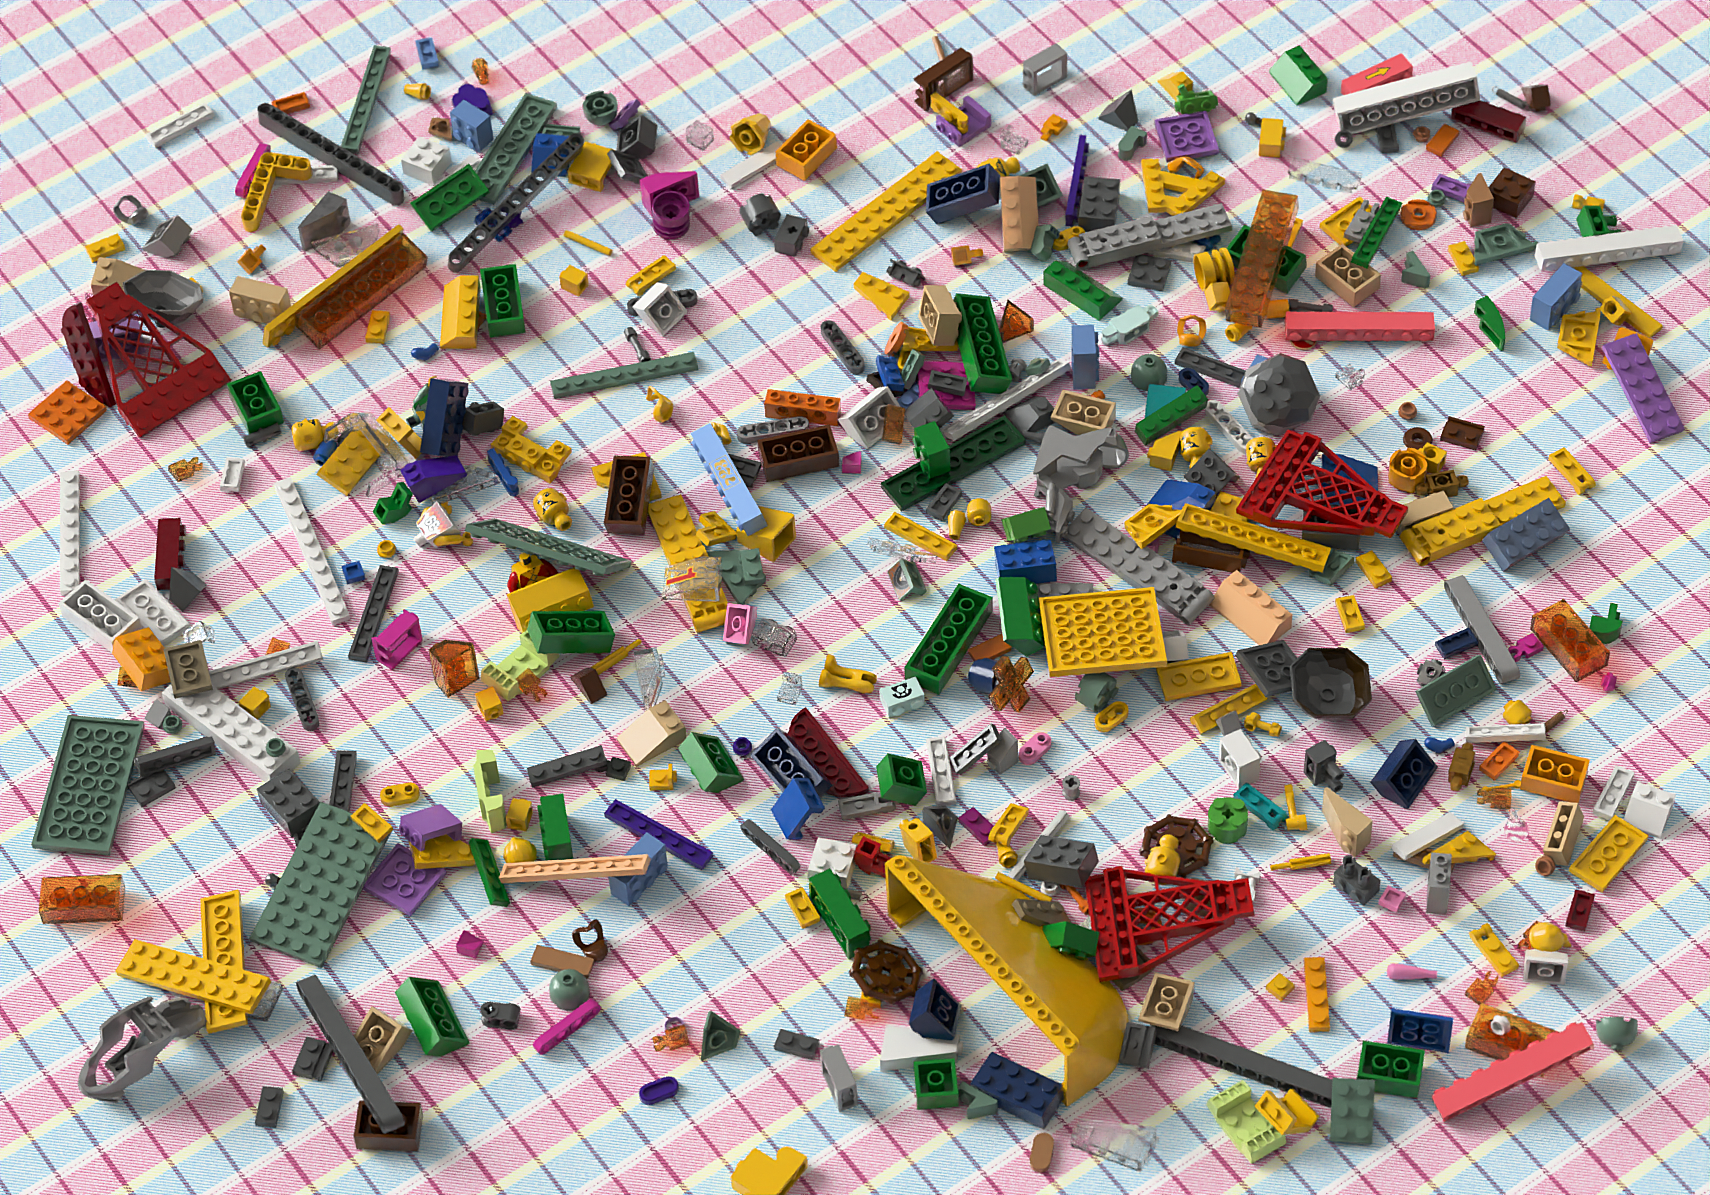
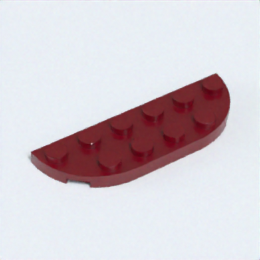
(86, 355)
(826, 756)

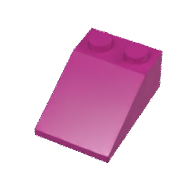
(657, 183)

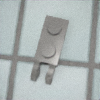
(1361, 222)
(864, 806)

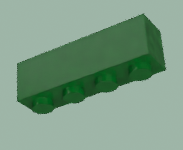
(1171, 415)

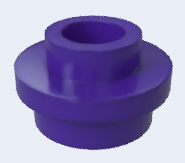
(742, 742)

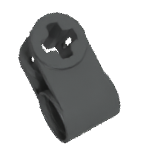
(501, 1016)

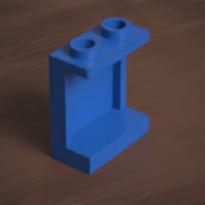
(796, 806)

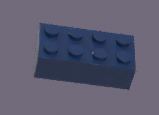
(962, 193)
(444, 417)
(785, 760)
(1019, 1089)

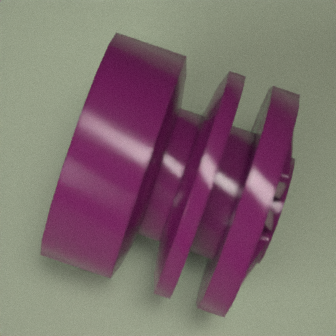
(670, 215)

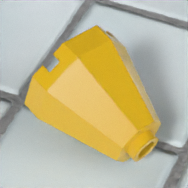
(750, 133)

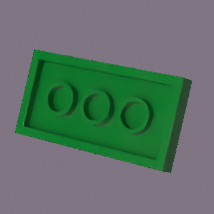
(449, 197)

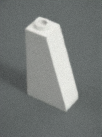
(904, 1046)

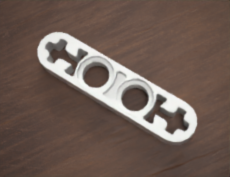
(1226, 428)

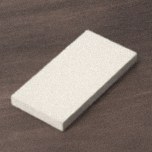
(154, 611)

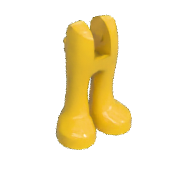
(859, 679)

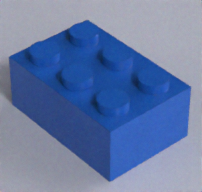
(1028, 560)

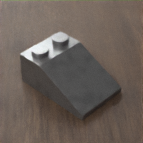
(326, 219)

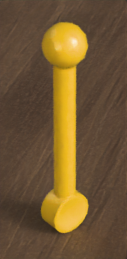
(1516, 784)

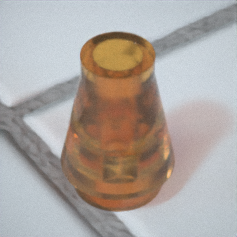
(480, 69)

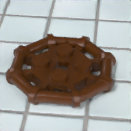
(1186, 840)
(889, 963)

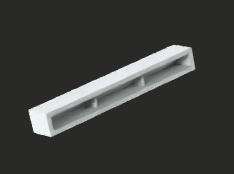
(1609, 248)

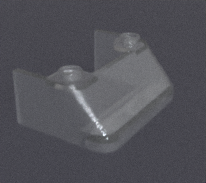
(392, 456)

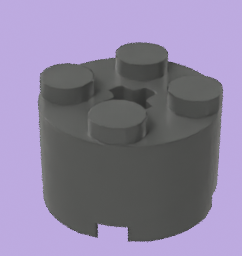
(760, 213)

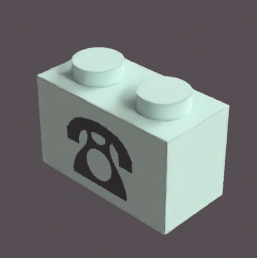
(902, 697)

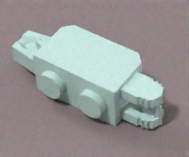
(1129, 325)

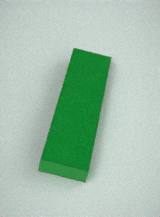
(489, 872)

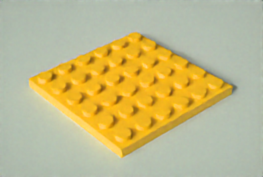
(1102, 632)

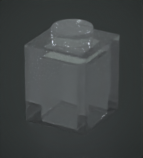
(699, 135)

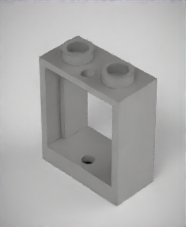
(1053, 56)
(1438, 883)
(838, 1077)

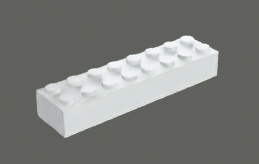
(1407, 98)
(233, 731)

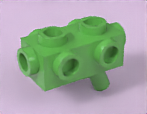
(1193, 102)

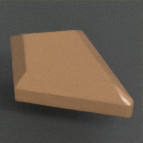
(441, 128)

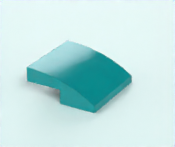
(1160, 396)

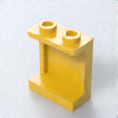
(590, 167)
(400, 432)
(1288, 1113)

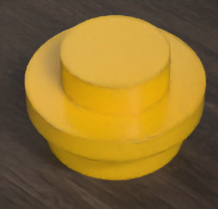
(386, 549)

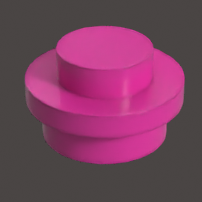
(1608, 681)

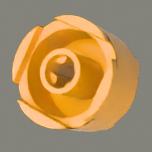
(1407, 469)

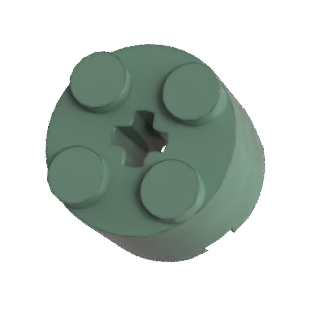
(1096, 690)

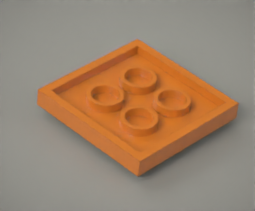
(67, 412)

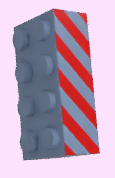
(1525, 534)

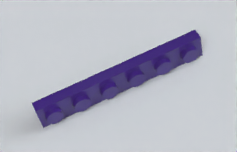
(1076, 184)
(674, 842)

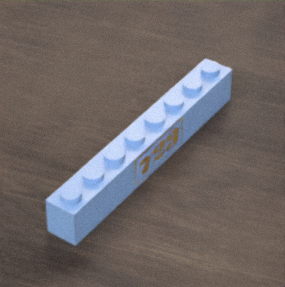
(728, 480)

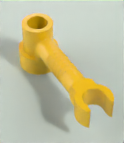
(1294, 821)

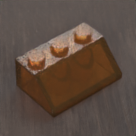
(453, 665)

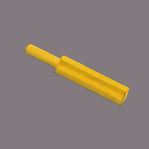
(614, 657)
(1303, 862)

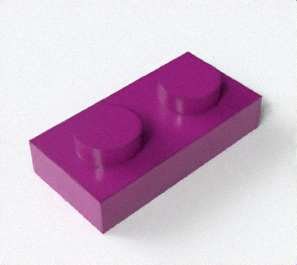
(977, 825)

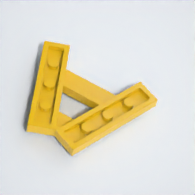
(1193, 190)

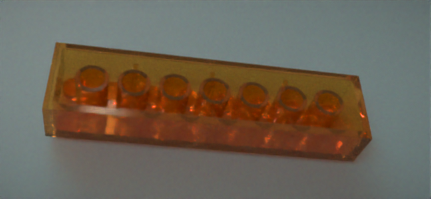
(1261, 258)
(361, 291)

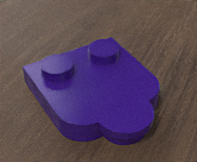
(474, 96)

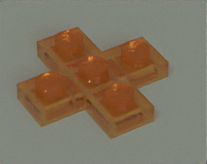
(1011, 683)

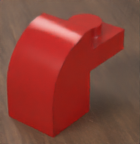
(869, 858)

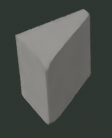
(157, 713)
(1228, 723)

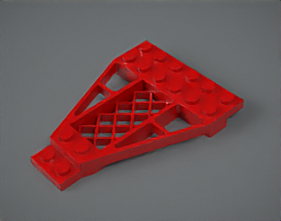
(172, 394)
(1282, 475)
(1112, 909)

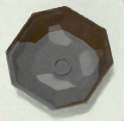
(1330, 683)

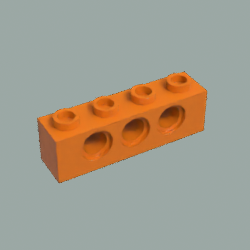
(815, 408)

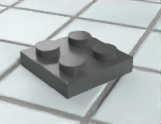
(627, 166)
(1149, 272)

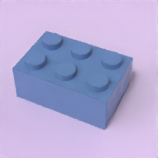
(1556, 296)
(1084, 357)
(631, 887)

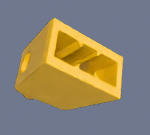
(913, 835)

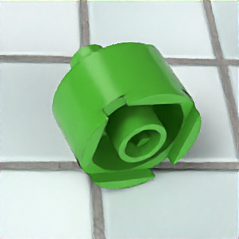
(1227, 819)

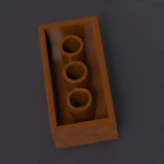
(798, 453)
(629, 495)

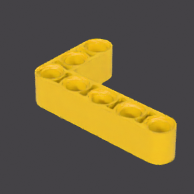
(269, 167)

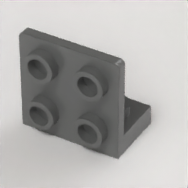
(1211, 472)

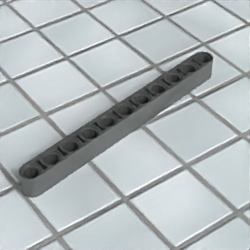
(330, 154)
(512, 209)
(350, 1054)
(1246, 1063)

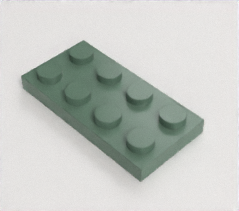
(1456, 690)

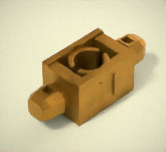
(1442, 481)
(1461, 766)

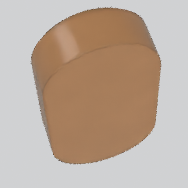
(1041, 1152)

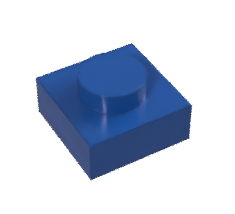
(353, 572)

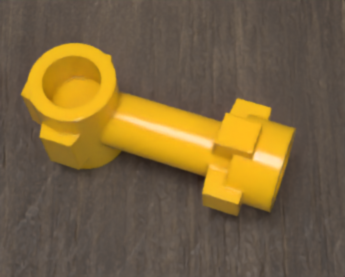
(1254, 720)

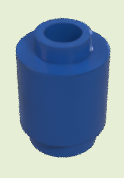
(324, 451)

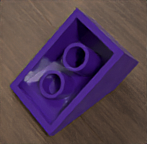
(432, 475)

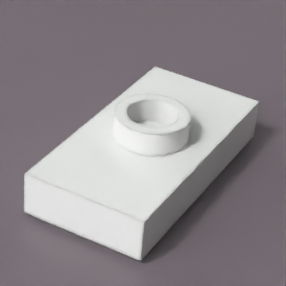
(232, 474)

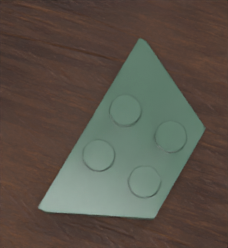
(1500, 243)
(733, 575)

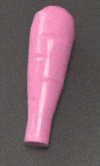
(1406, 972)

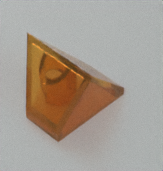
(1015, 322)

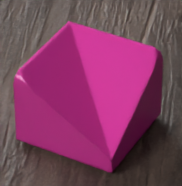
(852, 463)
(469, 944)

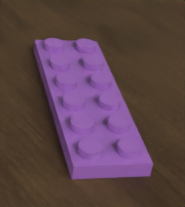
(1643, 388)

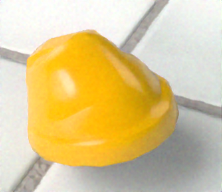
(1548, 937)

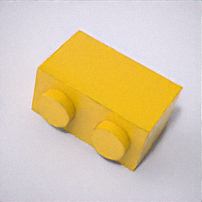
(1271, 137)

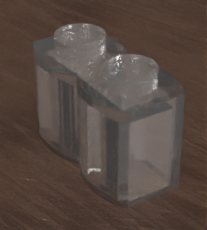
(774, 637)

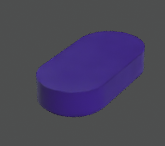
(658, 1090)

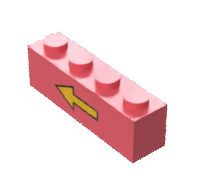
(1386, 72)

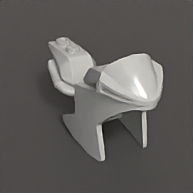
(1073, 461)
(158, 1025)

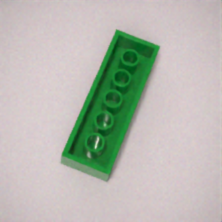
(981, 345)
(949, 638)

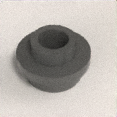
(1343, 133)

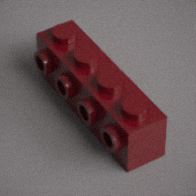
(1490, 119)
(168, 550)

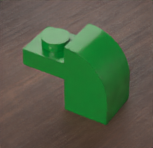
(396, 507)
(1607, 628)

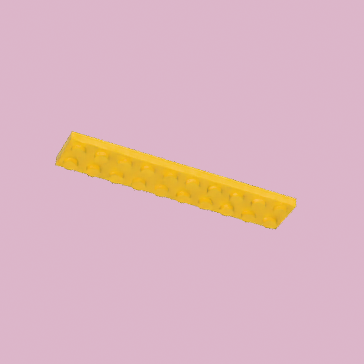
(882, 213)
(285, 321)

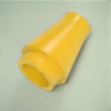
(419, 90)
(1236, 331)
(956, 522)
(1006, 855)

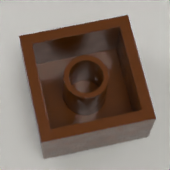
(1511, 192)

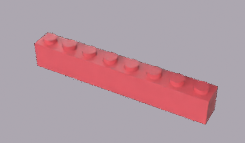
(1359, 326)
(1513, 1071)

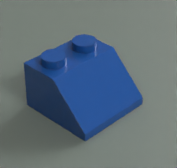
(545, 145)

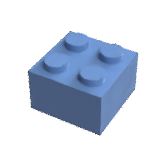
(471, 126)

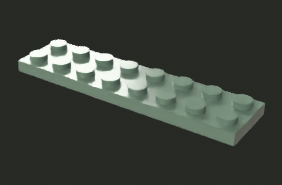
(513, 144)

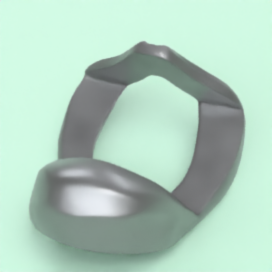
(137, 216)

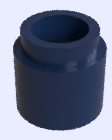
(982, 676)

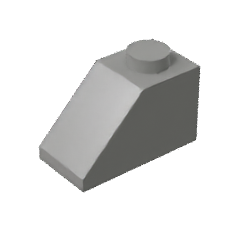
(1003, 754)

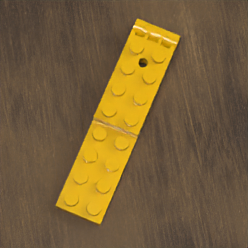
(1474, 520)
(680, 544)

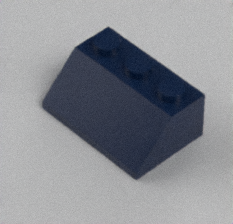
(1404, 773)
(934, 1012)

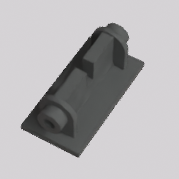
(912, 275)

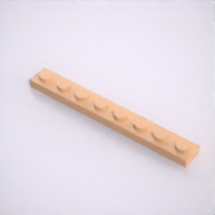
(575, 868)

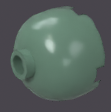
(600, 108)
(1148, 370)
(569, 989)
(1616, 1031)

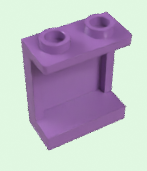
(978, 122)
(428, 824)

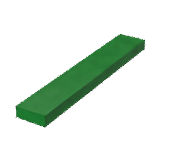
(1376, 232)

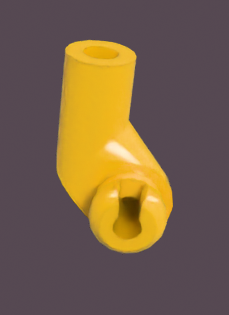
(722, 431)

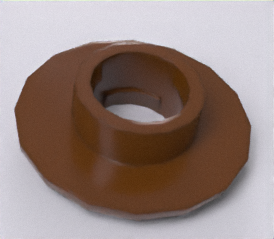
(1415, 433)

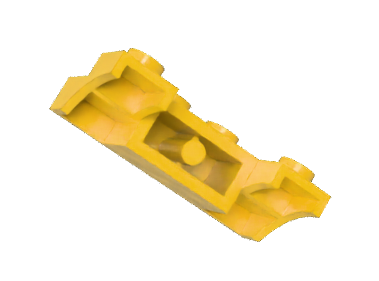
(528, 454)

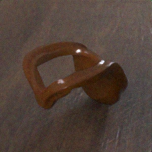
(598, 949)

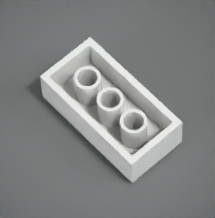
(98, 614)

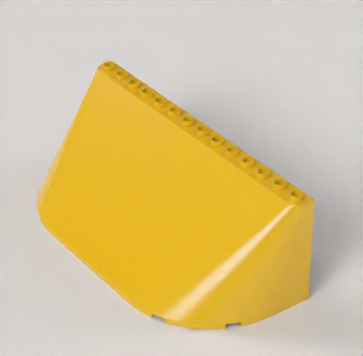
(1050, 987)

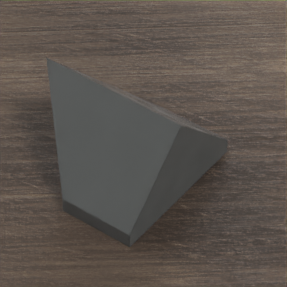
(1121, 112)
(184, 587)
(941, 822)

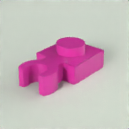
(1526, 646)

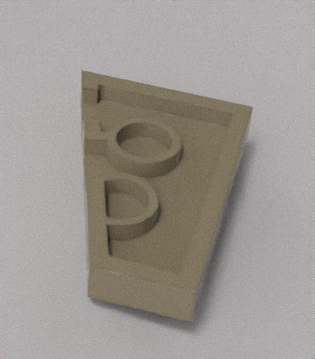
(1040, 912)

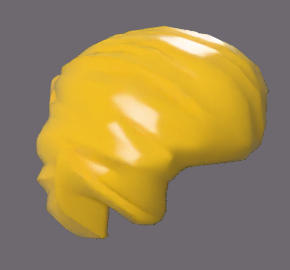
(519, 851)

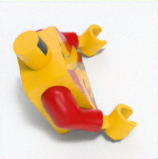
(529, 571)

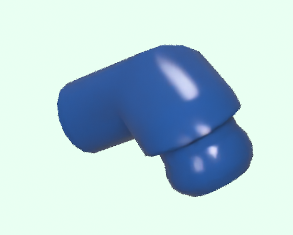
(424, 353)
(1438, 746)

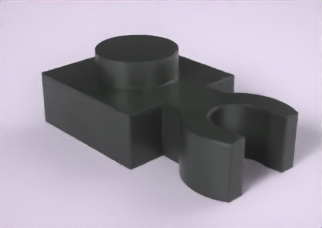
(616, 768)

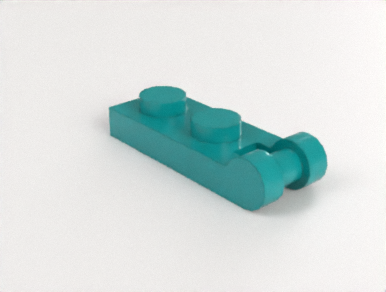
(1261, 806)

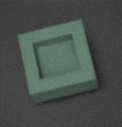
(1037, 366)

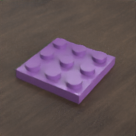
(1186, 136)
(400, 883)

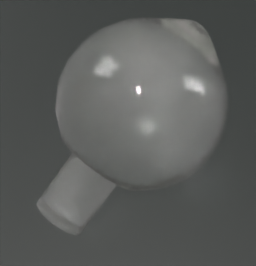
(1515, 828)

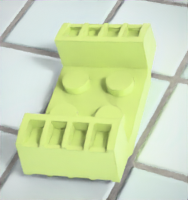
(504, 674)
(491, 806)
(1244, 1123)

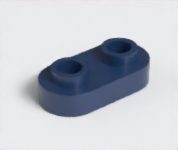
(1194, 380)

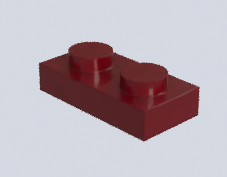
(1580, 910)

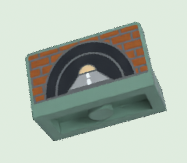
(906, 579)

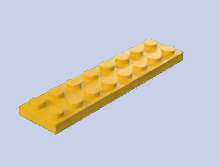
(1253, 538)
(225, 945)
(193, 976)

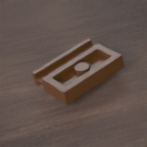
(1462, 433)

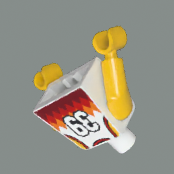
(439, 528)

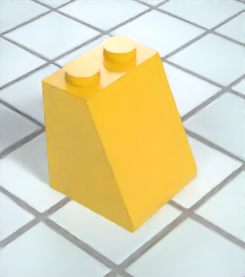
(773, 538)

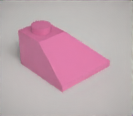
(739, 623)

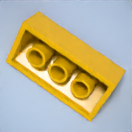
(460, 313)
(556, 593)

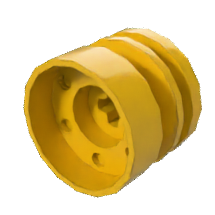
(1213, 269)

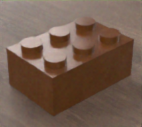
(406, 1138)

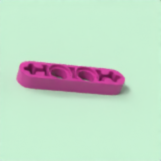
(244, 183)
(566, 1026)

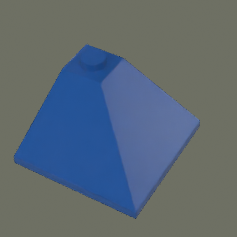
(1365, 470)
(1178, 493)
(1420, 1030)

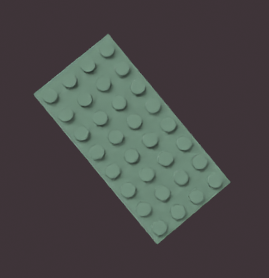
(548, 546)
(88, 785)
(318, 887)

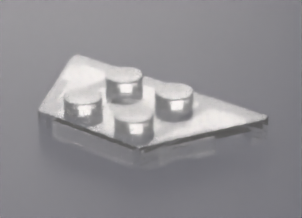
(346, 246)
(475, 480)
(905, 552)

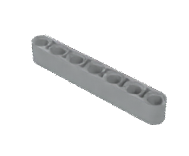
(1477, 620)

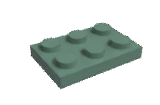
(1352, 1110)

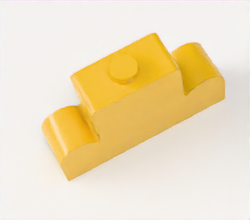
(766, 1176)

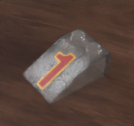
(694, 580)
(649, 674)

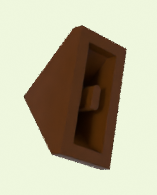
(589, 684)

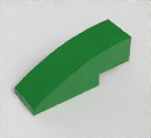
(1490, 321)

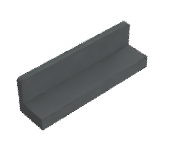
(175, 756)

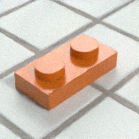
(1499, 760)

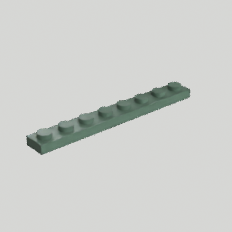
(366, 98)
(624, 375)

